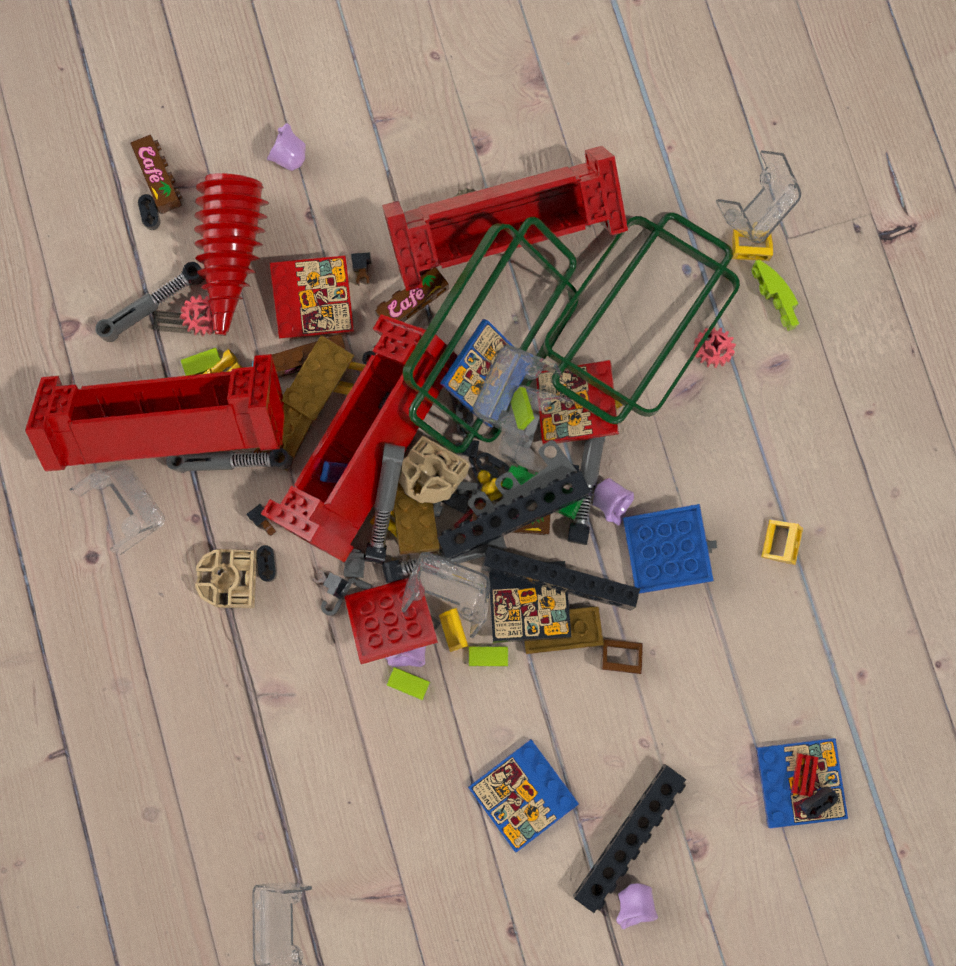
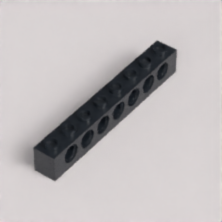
(448, 539)
(560, 579)
(630, 826)

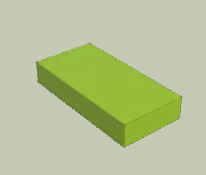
(200, 362)
(522, 408)
(488, 656)
(408, 683)

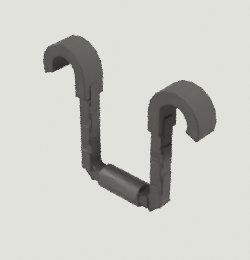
(359, 583)

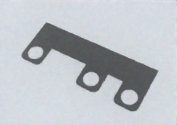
(556, 469)

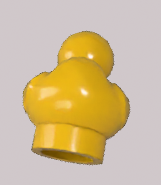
(489, 487)

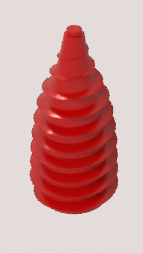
(229, 234)

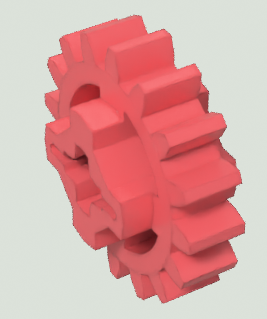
(195, 310)
(720, 342)

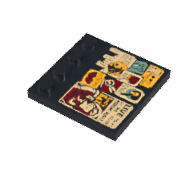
(527, 610)

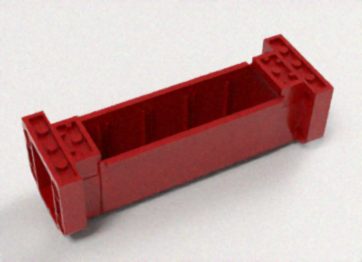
(454, 227)
(157, 416)
(333, 512)

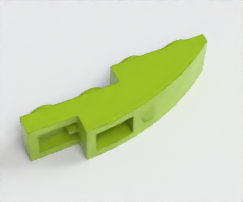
(773, 286)

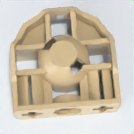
(424, 464)
(230, 579)

